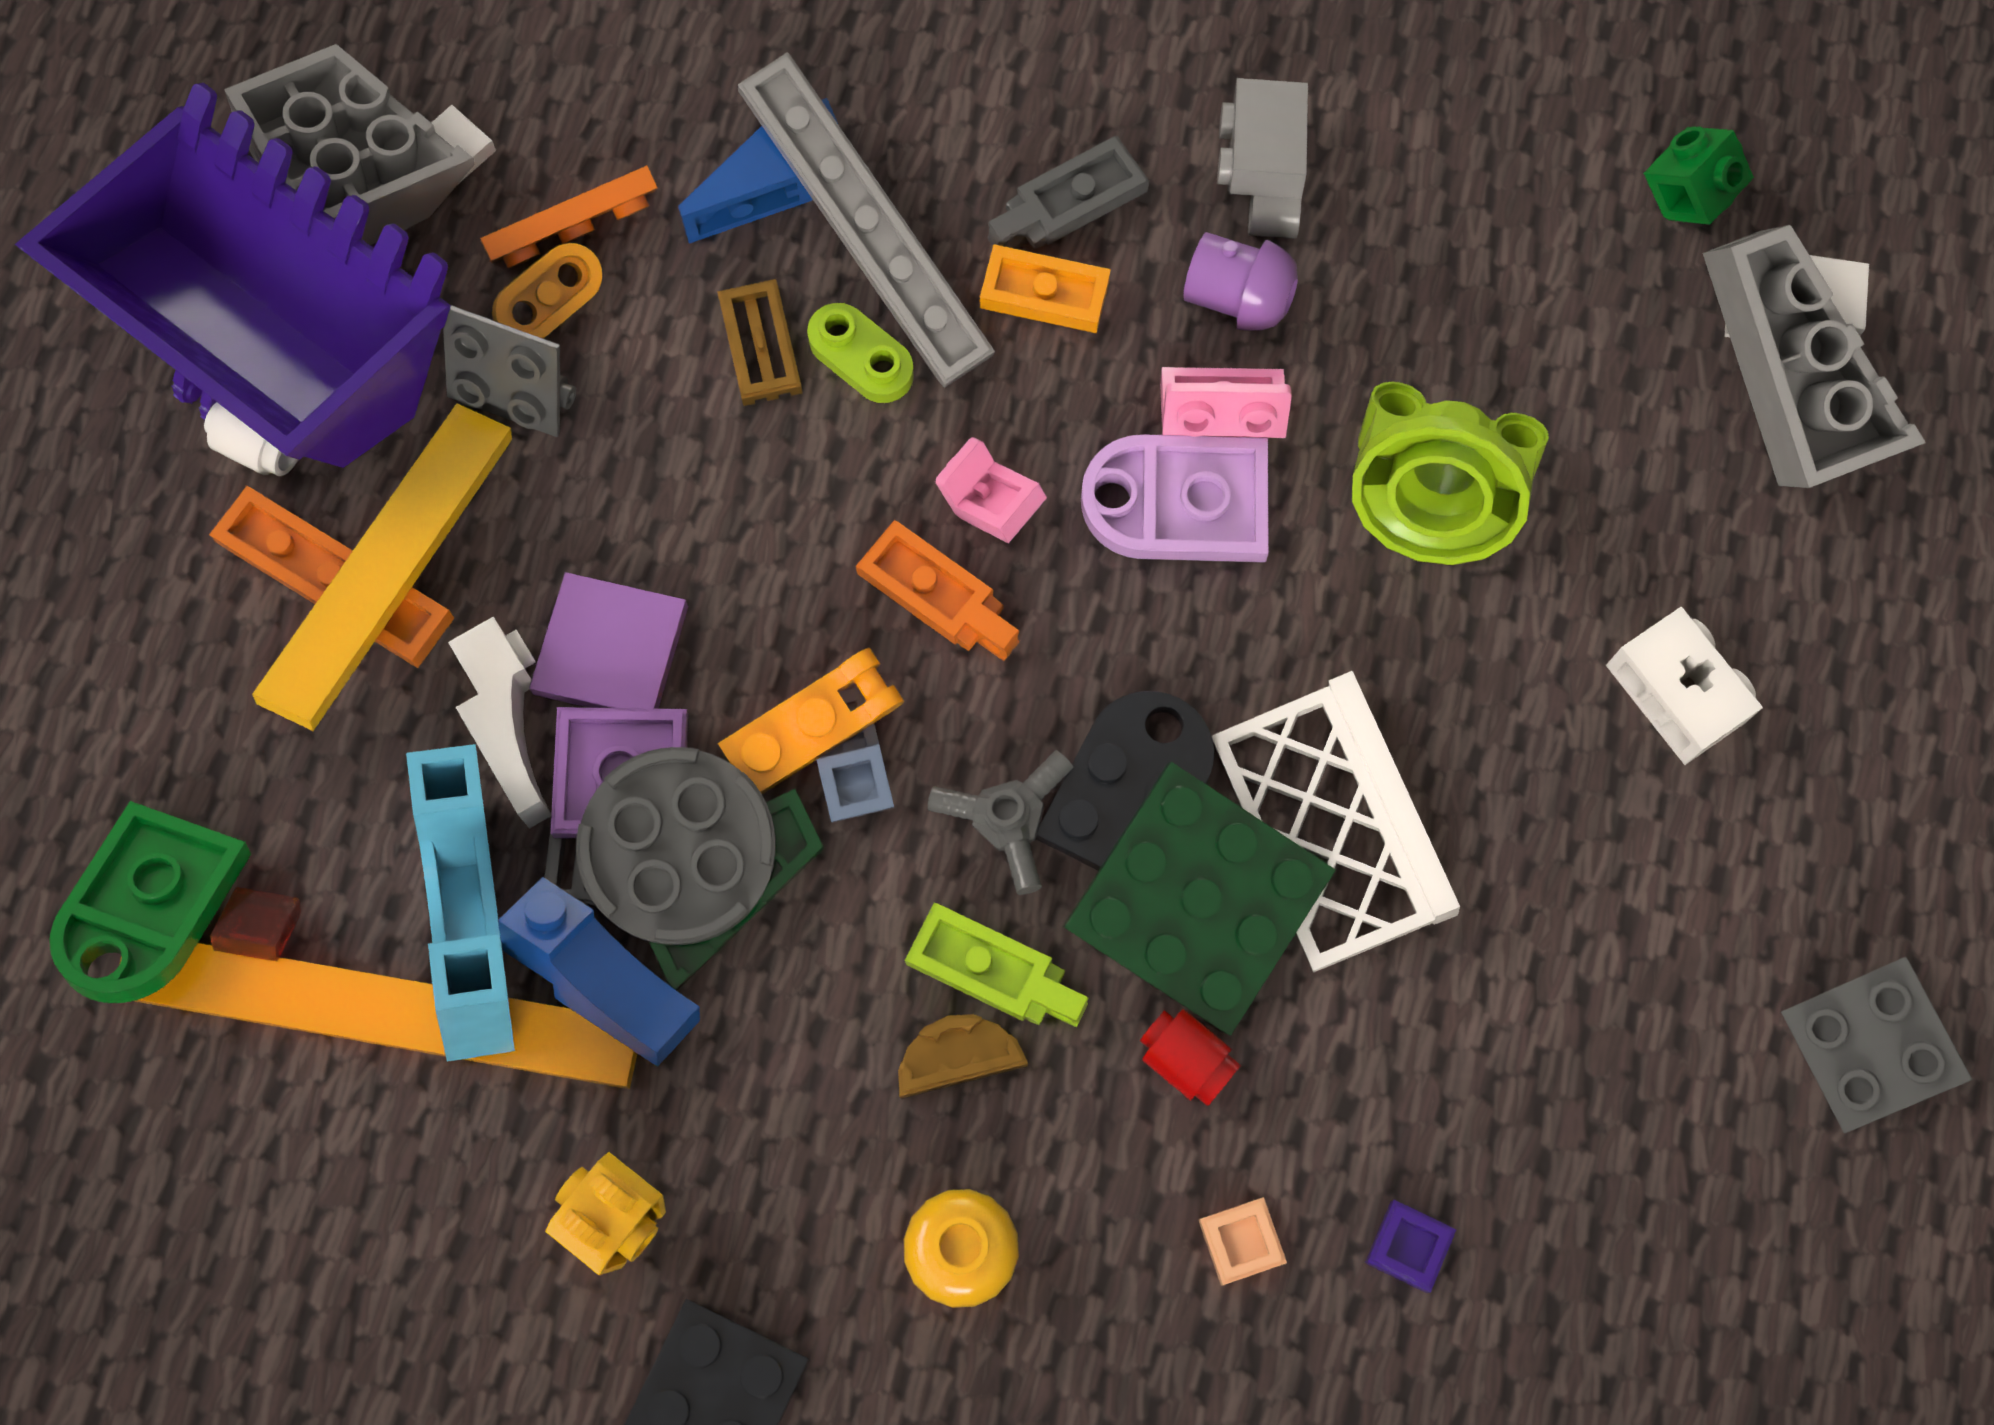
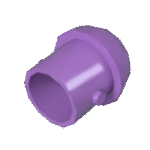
(1242, 281)

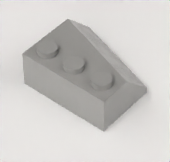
(354, 132)

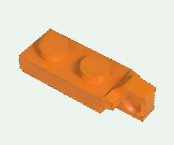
(937, 591)

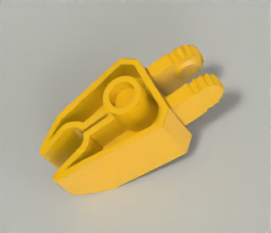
(606, 1215)

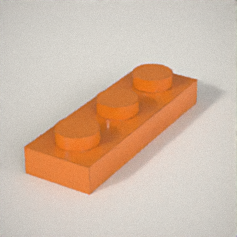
(570, 218)

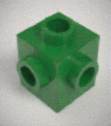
(1699, 175)

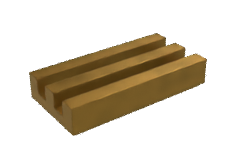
(770, 387)

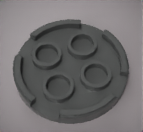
(676, 846)

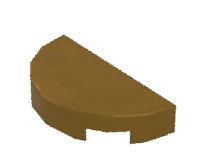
(957, 1052)

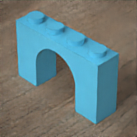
(461, 903)

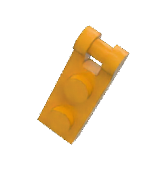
(810, 723)

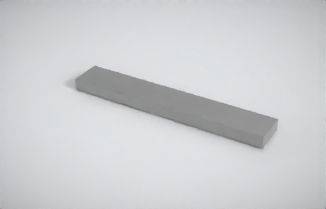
(865, 220)

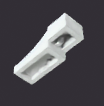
(496, 714)

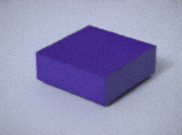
(1410, 1246)

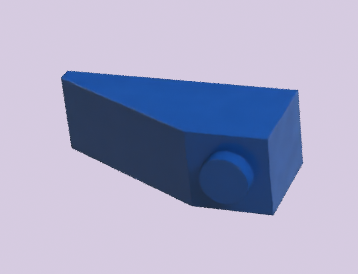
(743, 189)

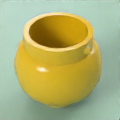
(961, 1248)

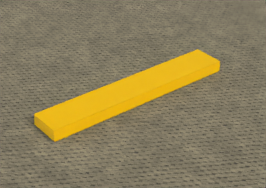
(382, 568)

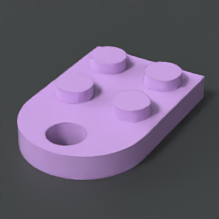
(1186, 498)

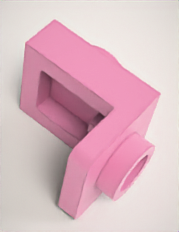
(988, 492)

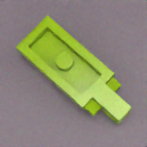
(993, 968)

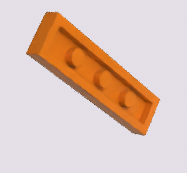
(308, 562)

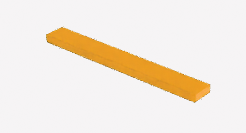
(385, 1013)

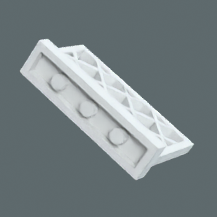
(1384, 795)

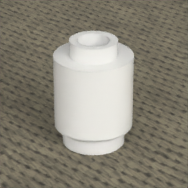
(242, 444)

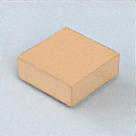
(1242, 1241)

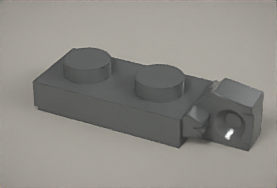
(1069, 197)

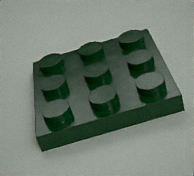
(1199, 898)

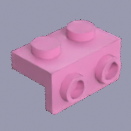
(1224, 402)

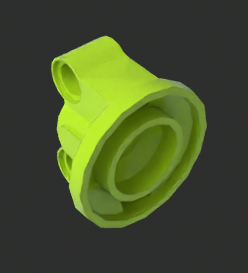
(1443, 475)

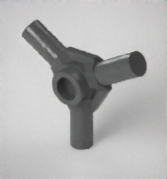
(1008, 815)

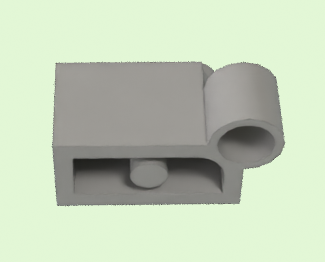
(1266, 152)

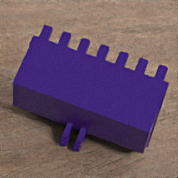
(252, 284)

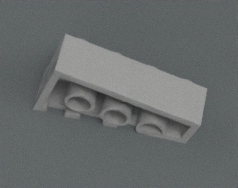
(1802, 363)

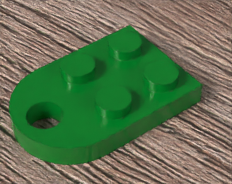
(144, 899)

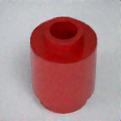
(1188, 1056)

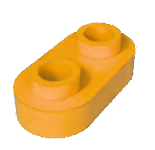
(544, 292)

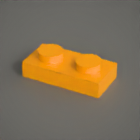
(1044, 288)

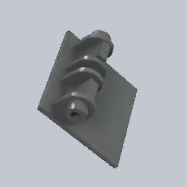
(505, 371)
(1876, 1045)

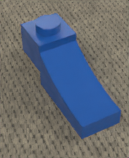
(595, 972)

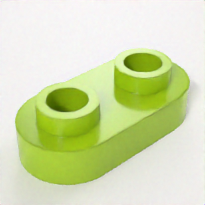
(858, 350)

